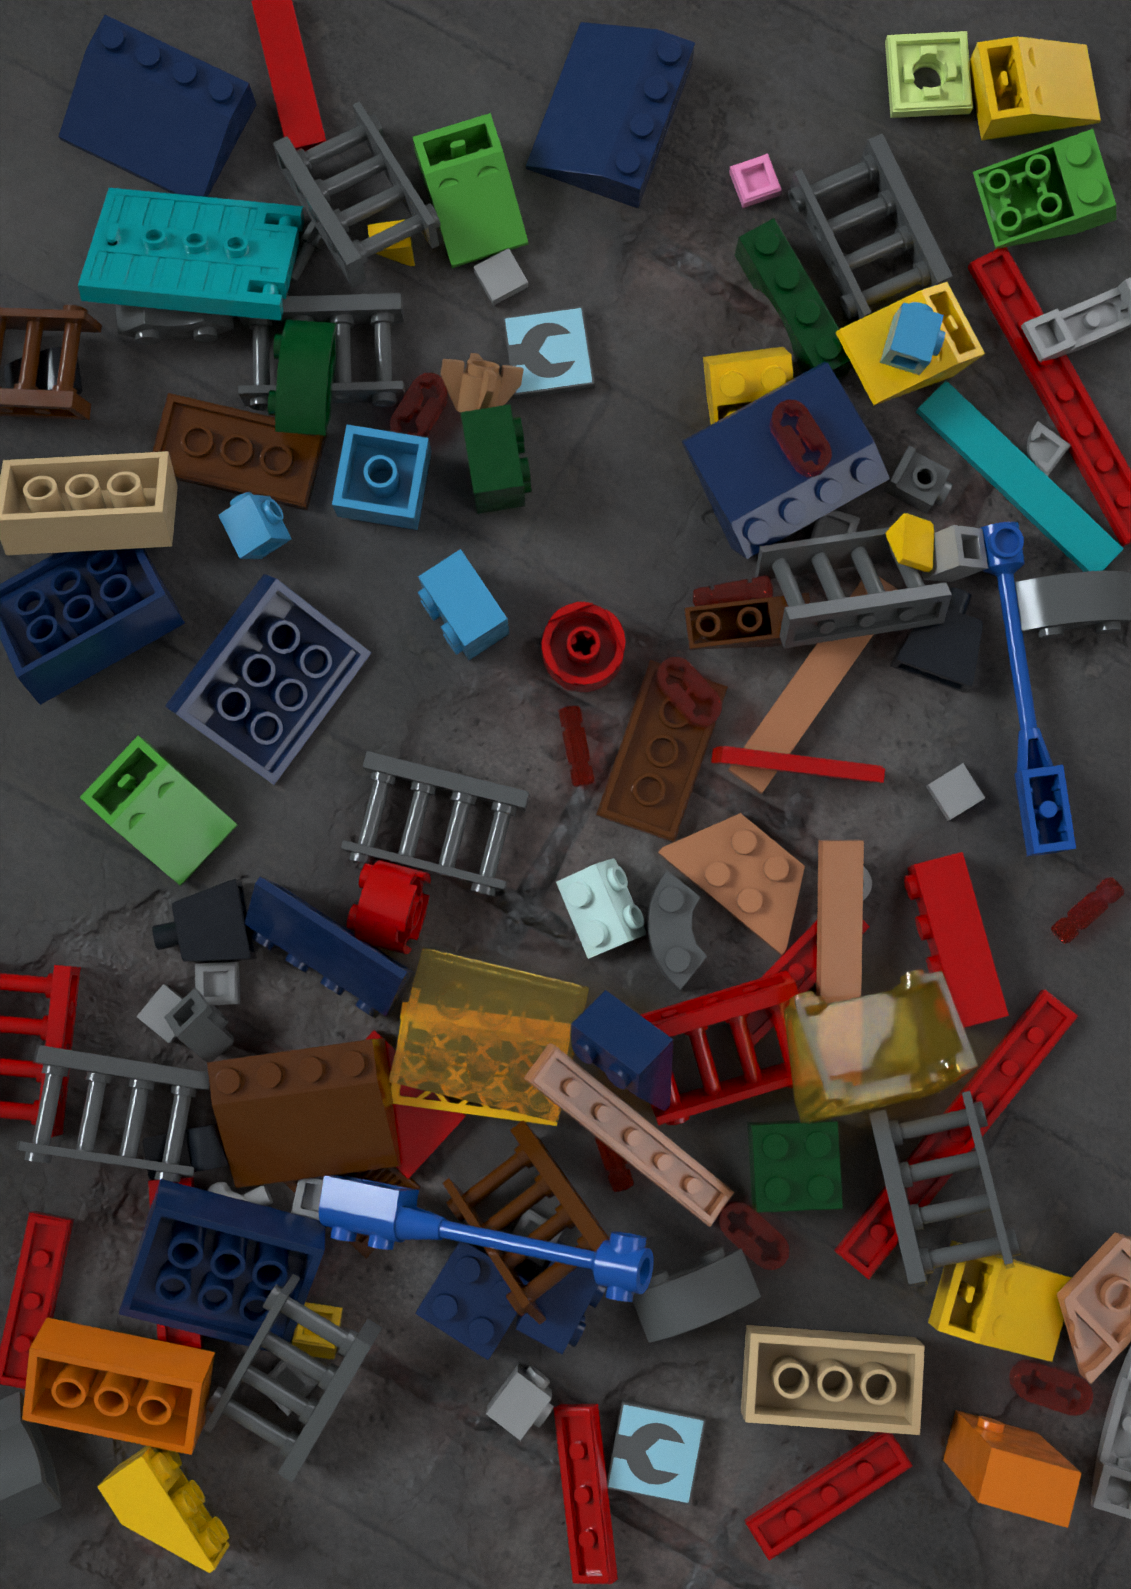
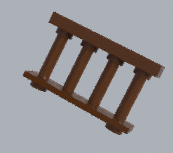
(62, 400)
(548, 1183)

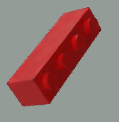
(956, 937)

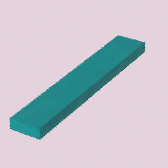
(1018, 479)

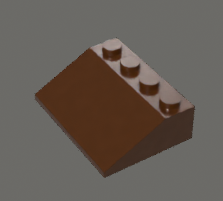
(305, 1112)

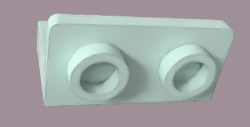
(601, 907)

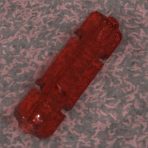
(734, 591)
(576, 746)
(1087, 910)
(619, 1177)

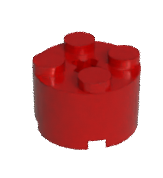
(593, 626)
(389, 906)

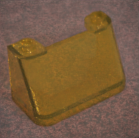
(875, 1047)

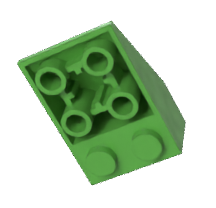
(470, 190)
(1047, 192)
(158, 810)

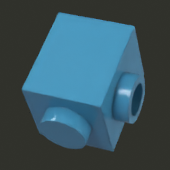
(913, 338)
(254, 525)

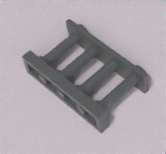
(894, 200)
(335, 224)
(345, 310)
(851, 616)
(464, 792)
(99, 1071)
(911, 1218)
(331, 1378)

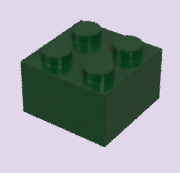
(493, 453)
(794, 1165)

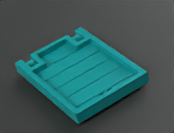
(192, 254)

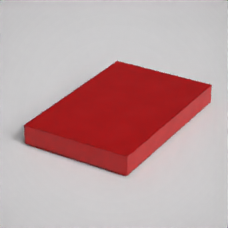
(418, 1128)

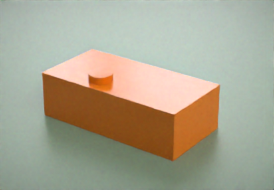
(118, 1385)
(1011, 1468)

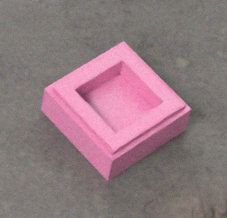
(755, 181)

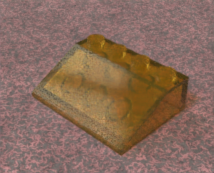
(481, 1029)

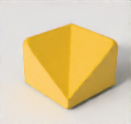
(399, 252)

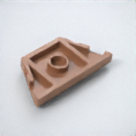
(743, 874)
(1099, 1307)

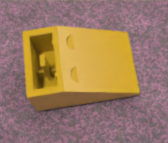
(1031, 86)
(867, 337)
(743, 377)
(1000, 1306)
(163, 1506)

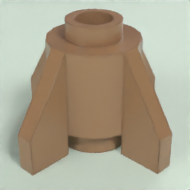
(479, 383)

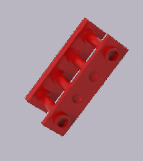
(732, 1007)
(54, 1028)

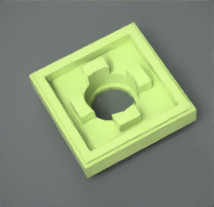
(942, 52)

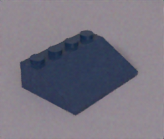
(612, 109)
(155, 110)
(753, 481)
(81, 616)
(268, 678)
(326, 947)
(214, 1262)

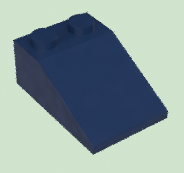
(625, 1048)

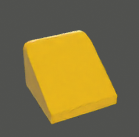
(912, 542)
(313, 1343)

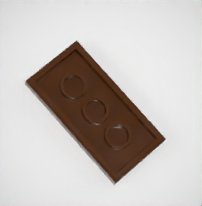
(238, 451)
(657, 760)

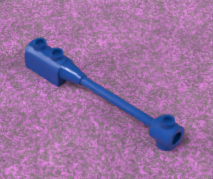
(1038, 783)
(390, 1215)

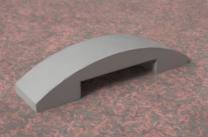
(1080, 325)
(1113, 1463)

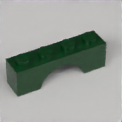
(781, 277)

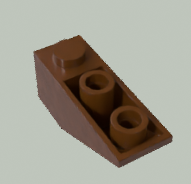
(737, 623)

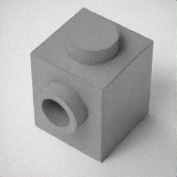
(957, 554)
(521, 1401)

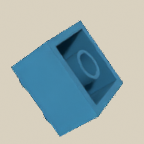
(382, 477)
(464, 605)

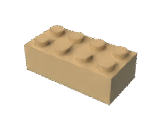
(87, 503)
(832, 1380)

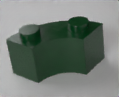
(303, 377)

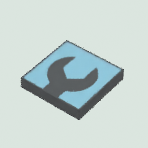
(551, 351)
(655, 1452)

